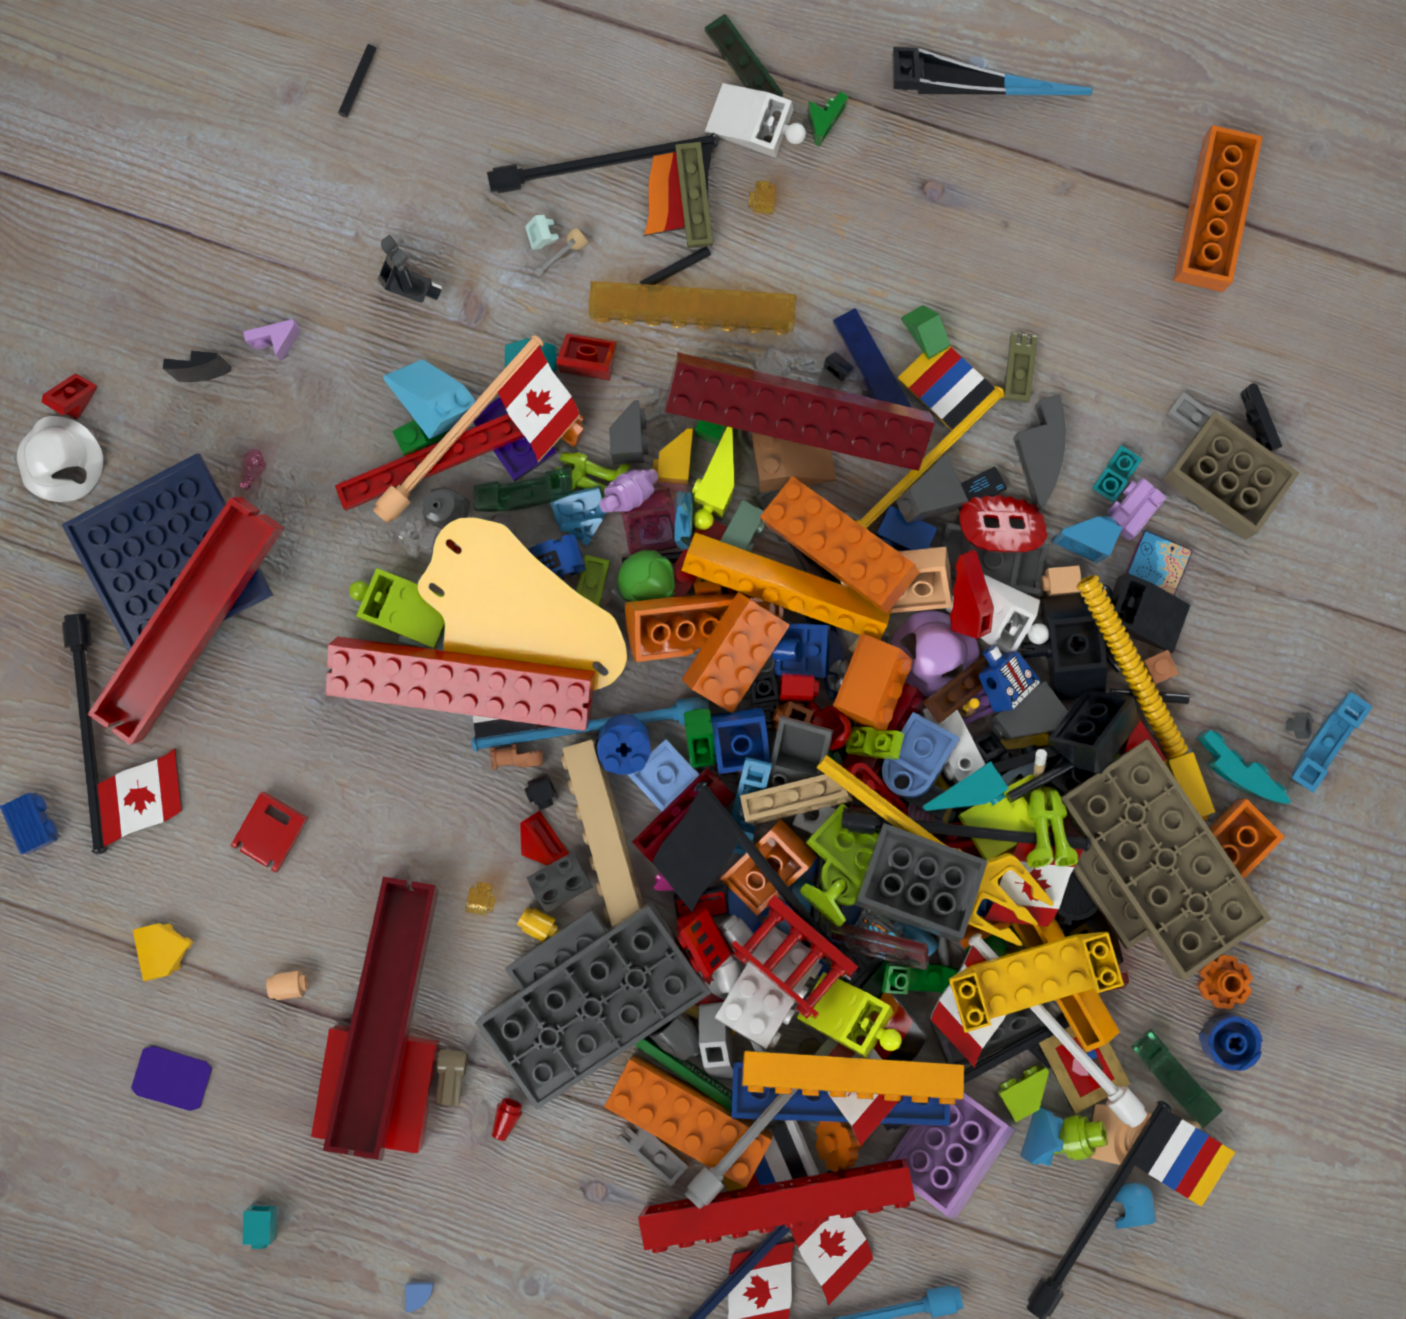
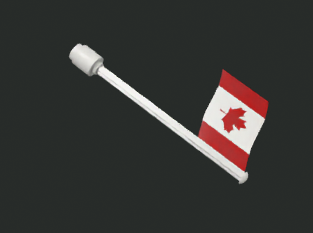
(970, 1044)

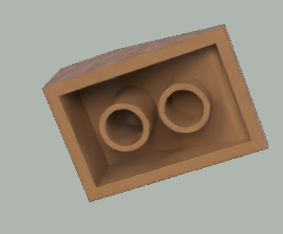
(781, 459)

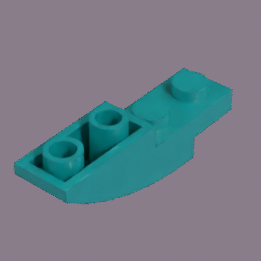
(1248, 777)

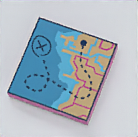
(1159, 561)

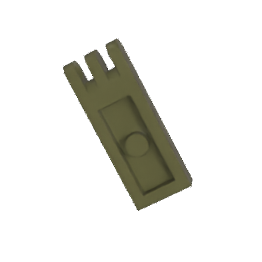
(1020, 368)

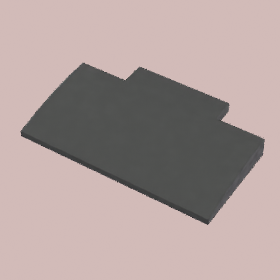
(589, 999)

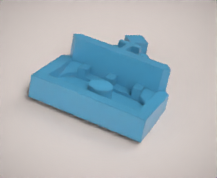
(580, 513)
(683, 519)
(1042, 1137)

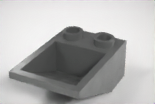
(798, 751)

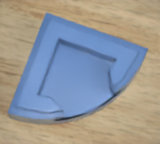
(417, 1294)

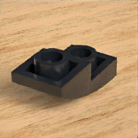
(765, 696)

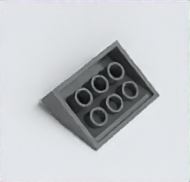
(921, 883)

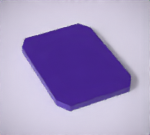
(171, 1078)

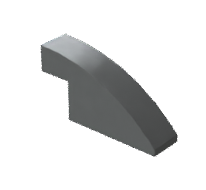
(1043, 449)

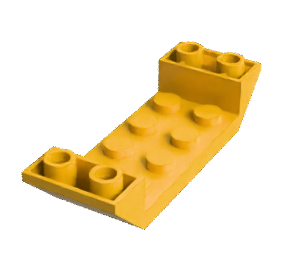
(1034, 977)

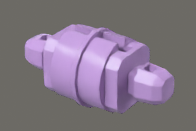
(629, 490)

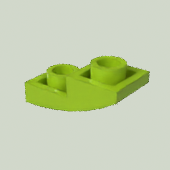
(875, 743)

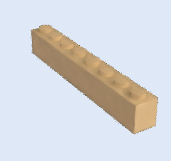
(602, 831)

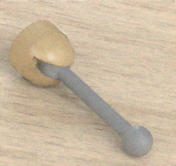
(574, 239)

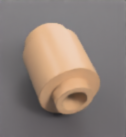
(287, 985)

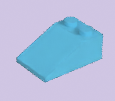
(430, 396)

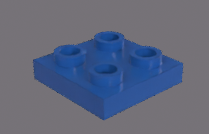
(803, 650)

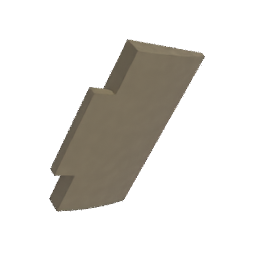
(1158, 864)

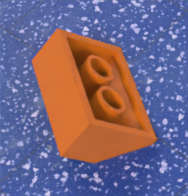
(873, 683)

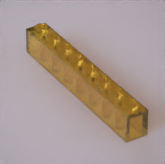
(692, 307)

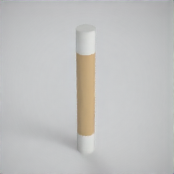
(1040, 761)

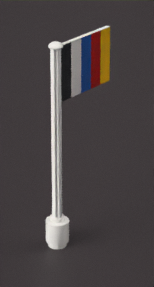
(788, 1152)

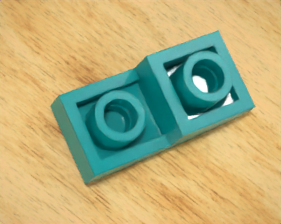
(1117, 473)

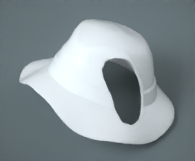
(53, 446)

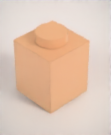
(1061, 580)

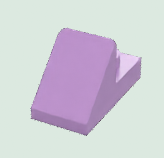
(279, 334)

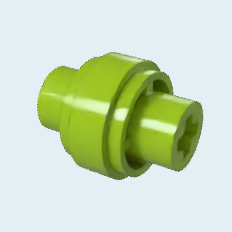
(1081, 1137)

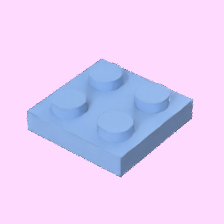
(664, 775)

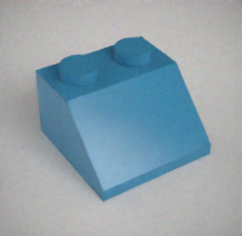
(1091, 538)

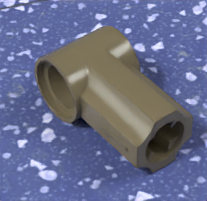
(451, 1069)

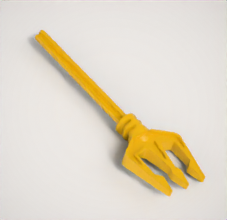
(994, 869)

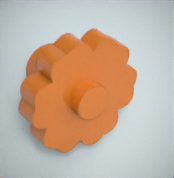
(1225, 982)
(837, 1145)

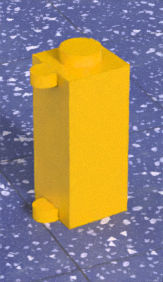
(1191, 781)

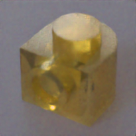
(763, 198)
(480, 899)

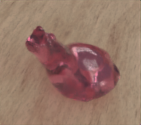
(253, 466)

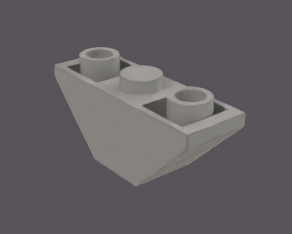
(715, 1043)

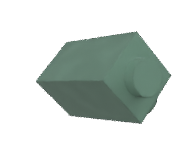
(744, 526)

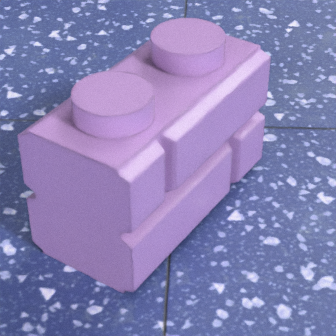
(1136, 507)

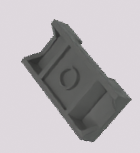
(1015, 569)

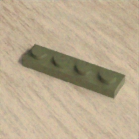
(694, 195)

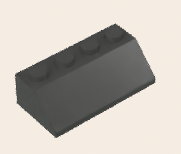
(1013, 1028)

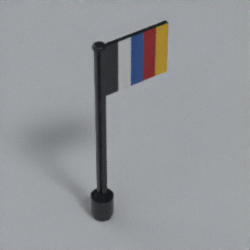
(1168, 1152)

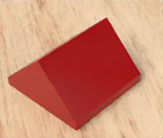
(586, 357)

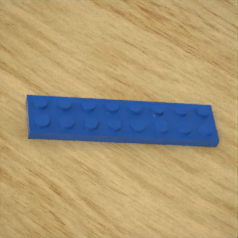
(823, 1109)

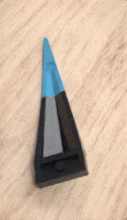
(941, 75)

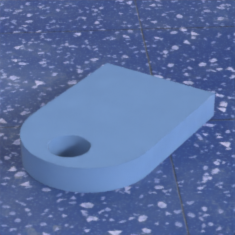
(921, 757)

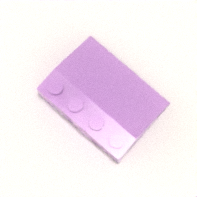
(953, 1159)

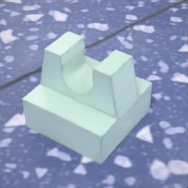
(539, 232)

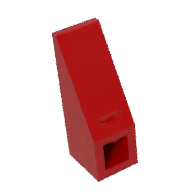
(972, 601)

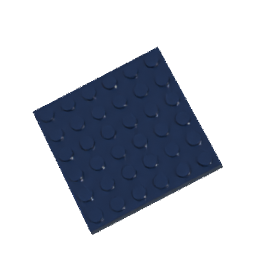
(144, 540)

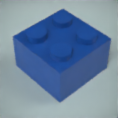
(738, 737)

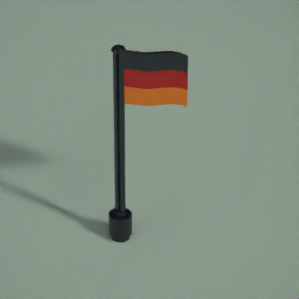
(664, 192)

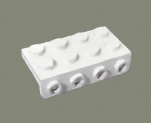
(756, 1004)

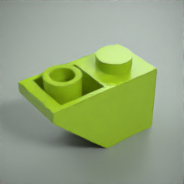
(1024, 1094)

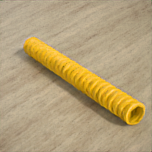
(1132, 667)

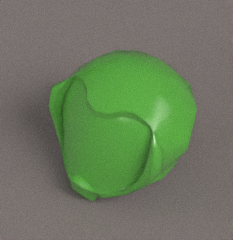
(646, 577)

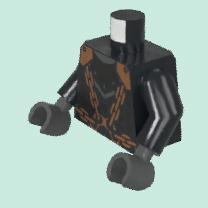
(404, 278)

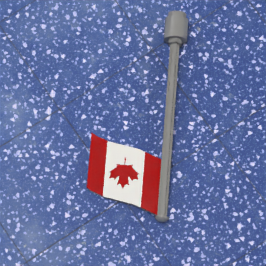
(861, 1114)

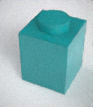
(259, 1226)

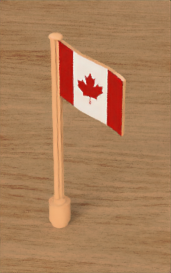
(533, 401)

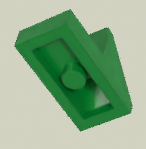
(824, 119)

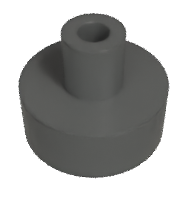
(1300, 725)

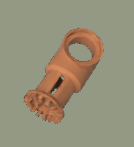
(511, 756)

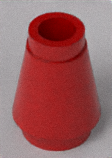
(506, 1117)

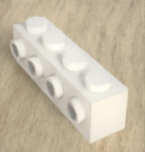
(965, 756)

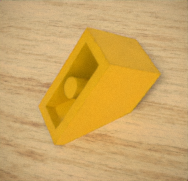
(674, 460)

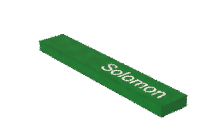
(689, 1072)

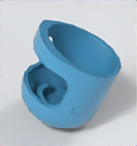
(1137, 1204)

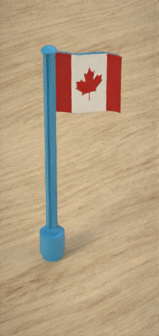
(768, 1292)

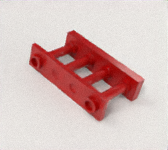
(820, 948)

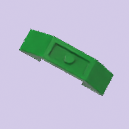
(901, 978)

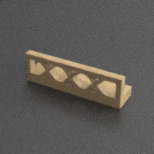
(793, 799)

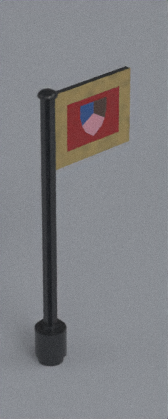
(1075, 1081)

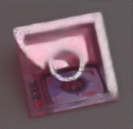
(651, 524)

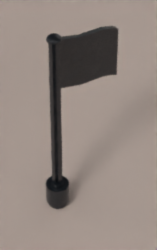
(701, 849)

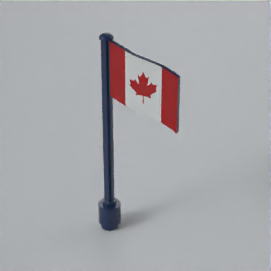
(831, 1249)

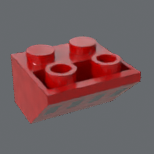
(703, 939)

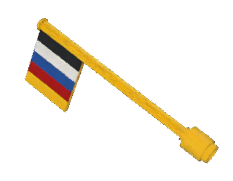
(954, 396)

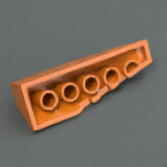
(677, 624)

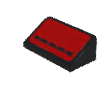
(713, 897)

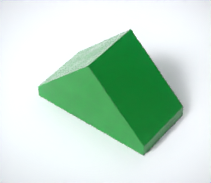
(927, 330)

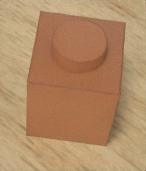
(1160, 667)

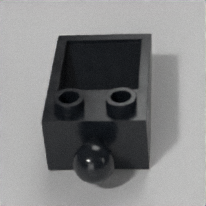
(1148, 612)

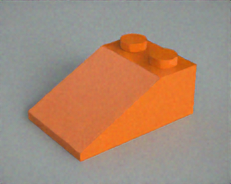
(785, 854)

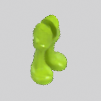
(583, 466)
(1043, 854)

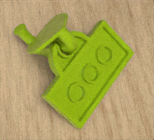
(845, 865)

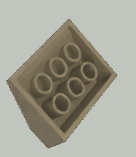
(1231, 476)

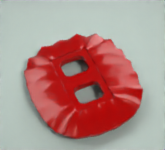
(1003, 538)

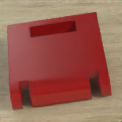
(266, 837)

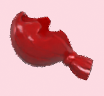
(832, 719)

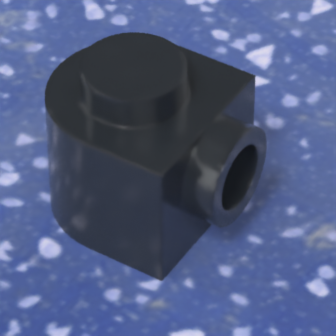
(541, 791)

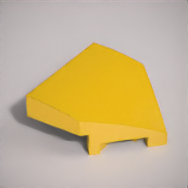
(159, 950)

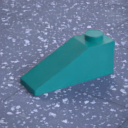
(974, 790)

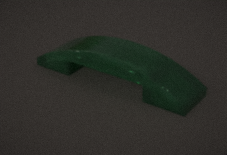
(523, 494)
(1176, 1079)

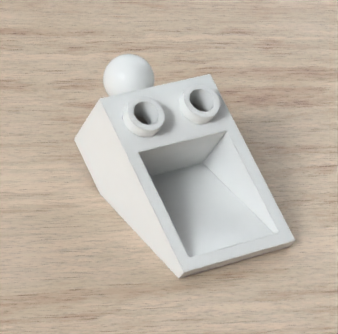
(748, 119)
(1014, 608)

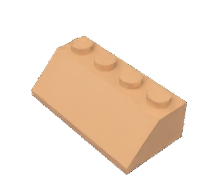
(932, 585)

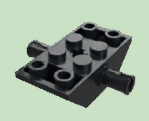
(1071, 670)

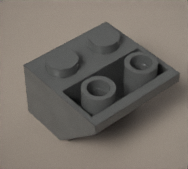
(626, 436)

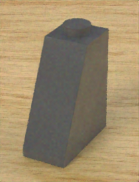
(933, 493)
(1035, 715)

